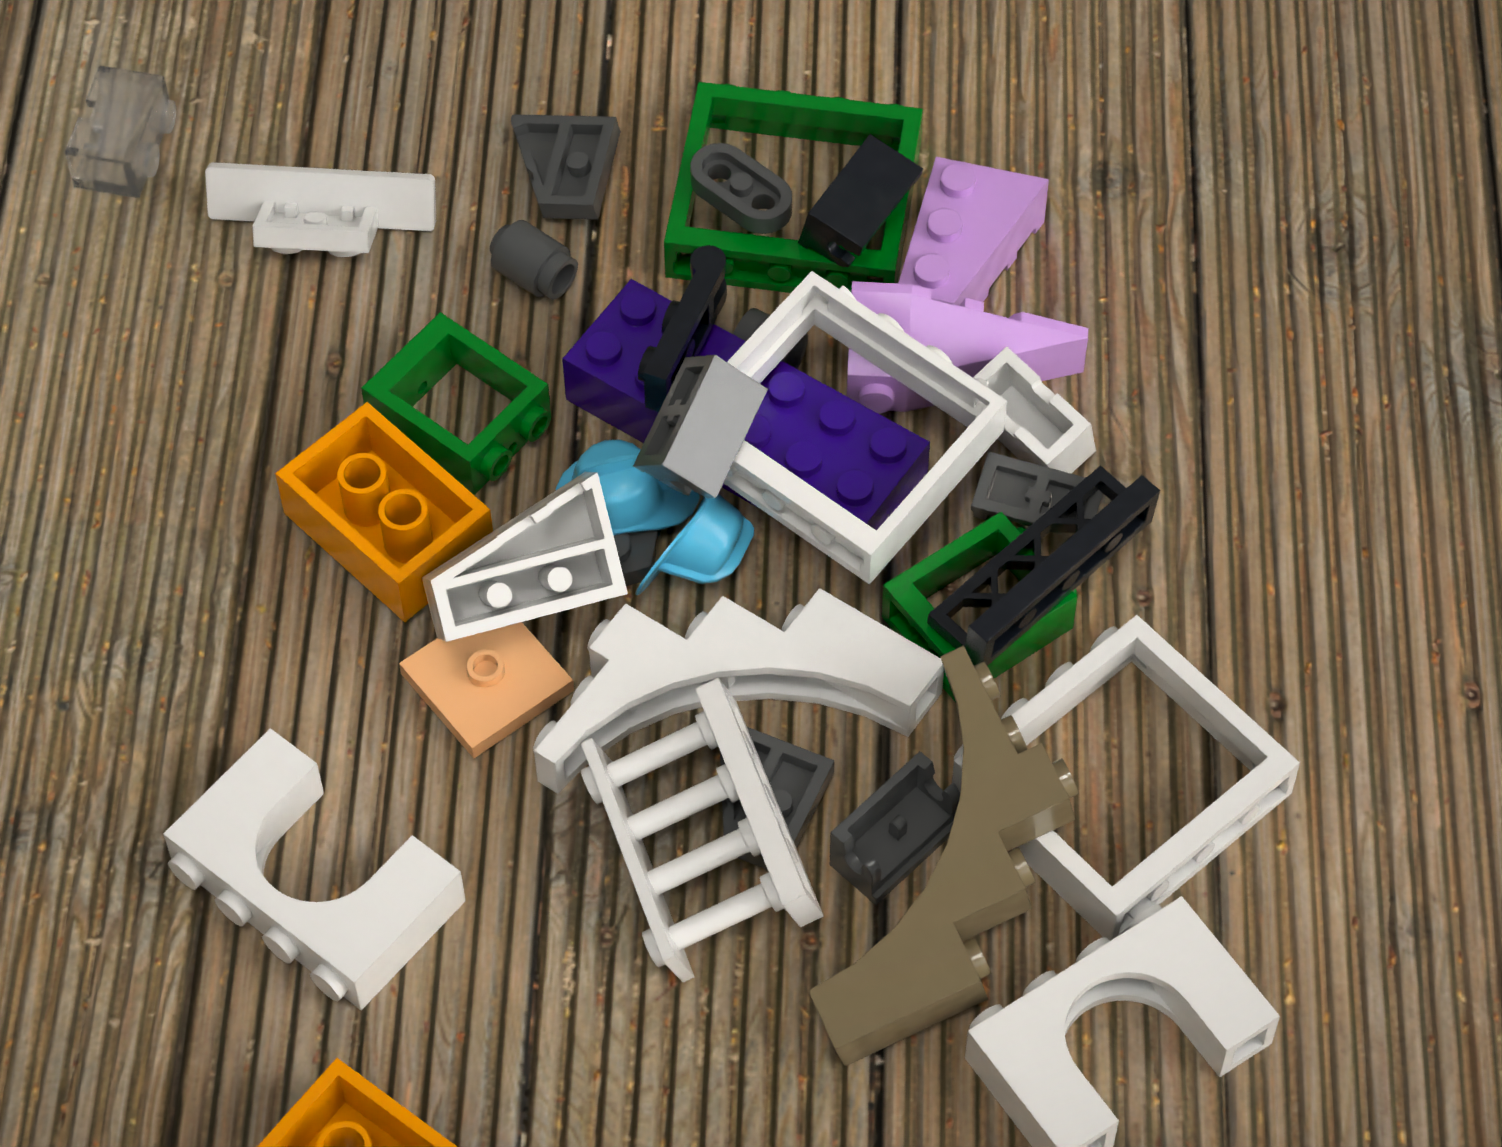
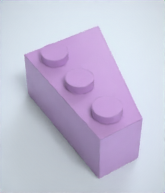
(971, 228)

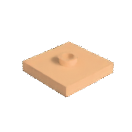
(487, 683)

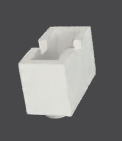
(1037, 423)

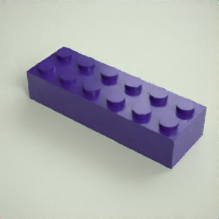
(801, 423)

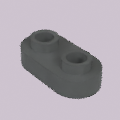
(746, 188)

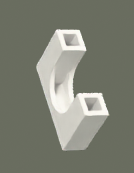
(345, 942)
(1159, 961)

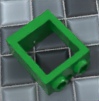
(423, 364)
(906, 595)

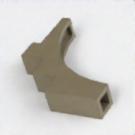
(922, 965)

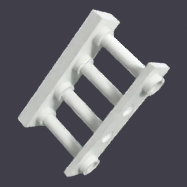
(760, 833)

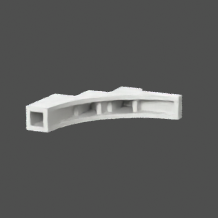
(819, 657)

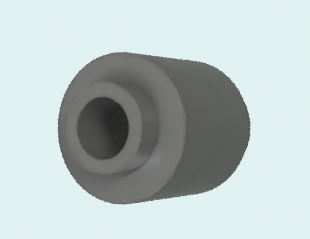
(533, 260)

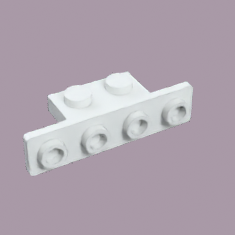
(319, 206)

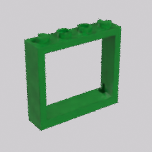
(782, 262)

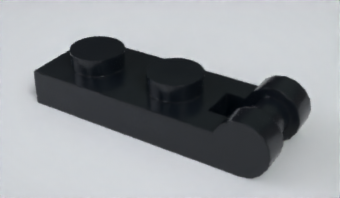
(685, 324)

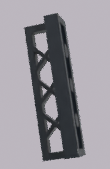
(1052, 575)

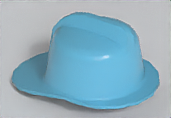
(631, 496)
(707, 546)

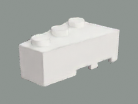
(530, 567)

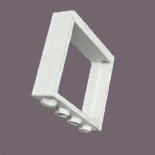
(918, 367)
(1152, 881)

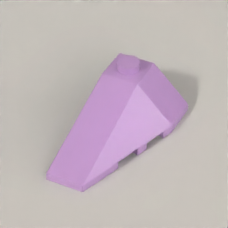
(964, 335)

